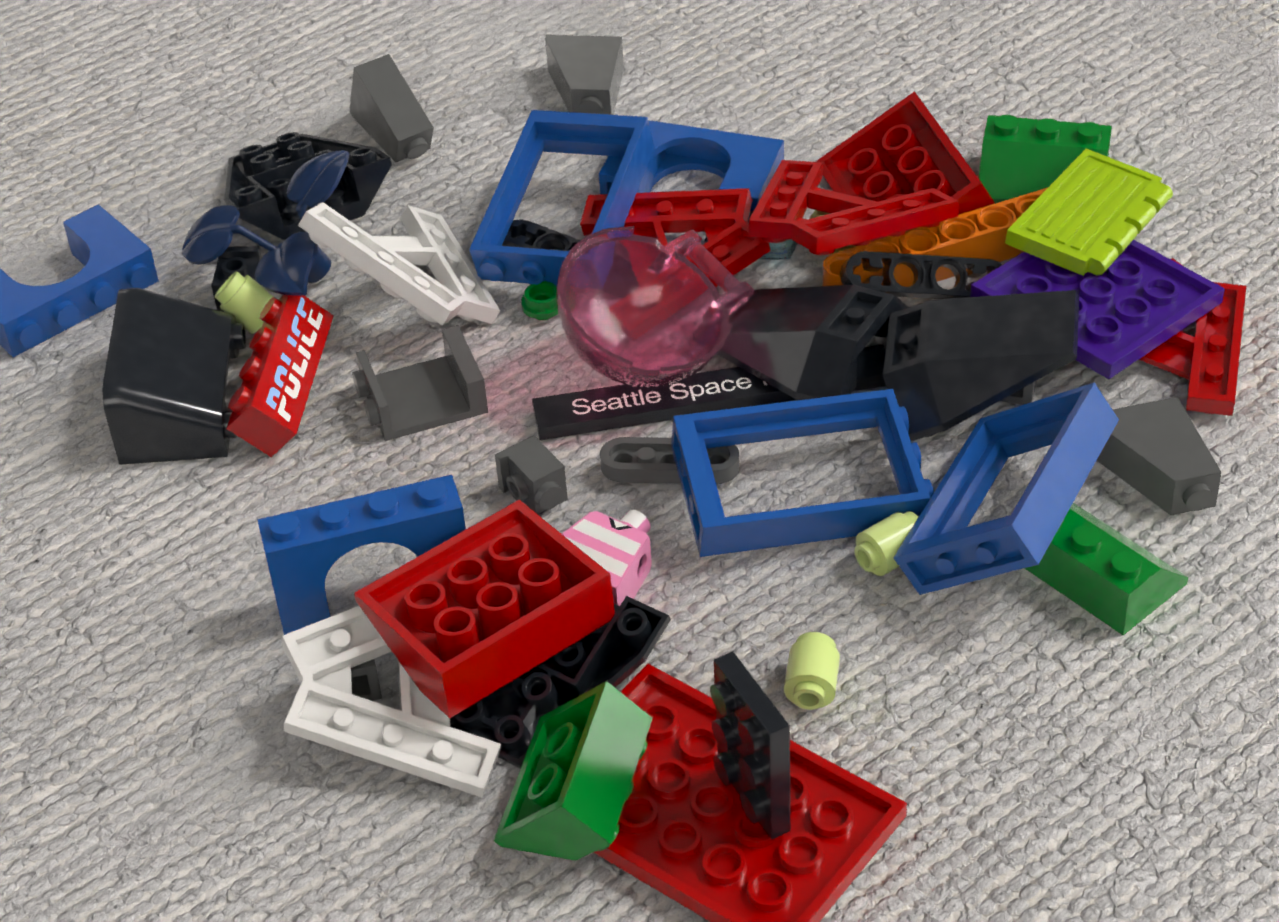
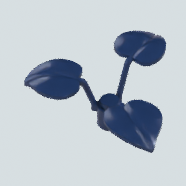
(297, 259)

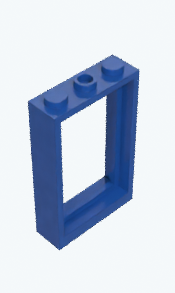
(559, 133)
(723, 535)
(948, 553)

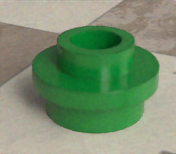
(540, 301)

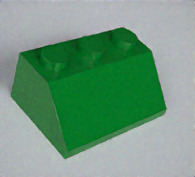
(1033, 153)
(1106, 571)
(576, 776)

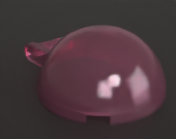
(644, 307)

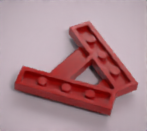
(718, 213)
(850, 219)
(1210, 357)

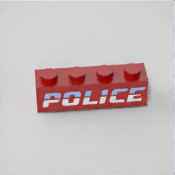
(279, 372)

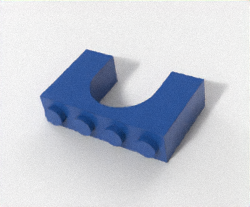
(735, 157)
(112, 262)
(308, 541)

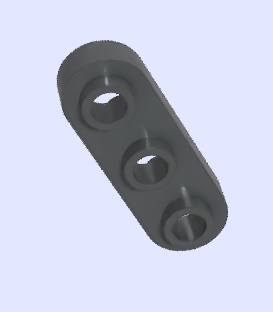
(653, 461)

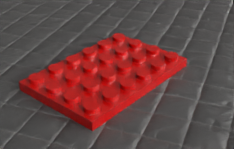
(699, 847)

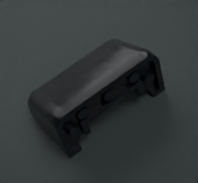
(168, 378)

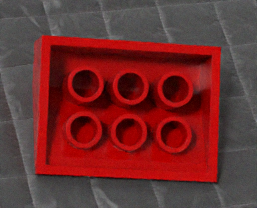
(900, 156)
(487, 606)

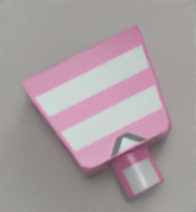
(616, 546)

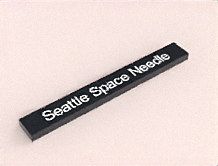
(700, 392)

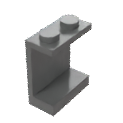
(425, 392)

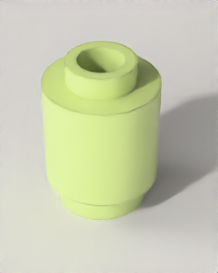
(244, 300)
(881, 542)
(812, 671)

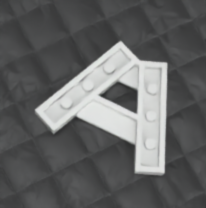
(393, 259)
(406, 739)

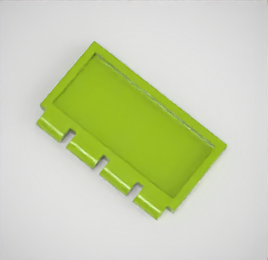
(1089, 214)

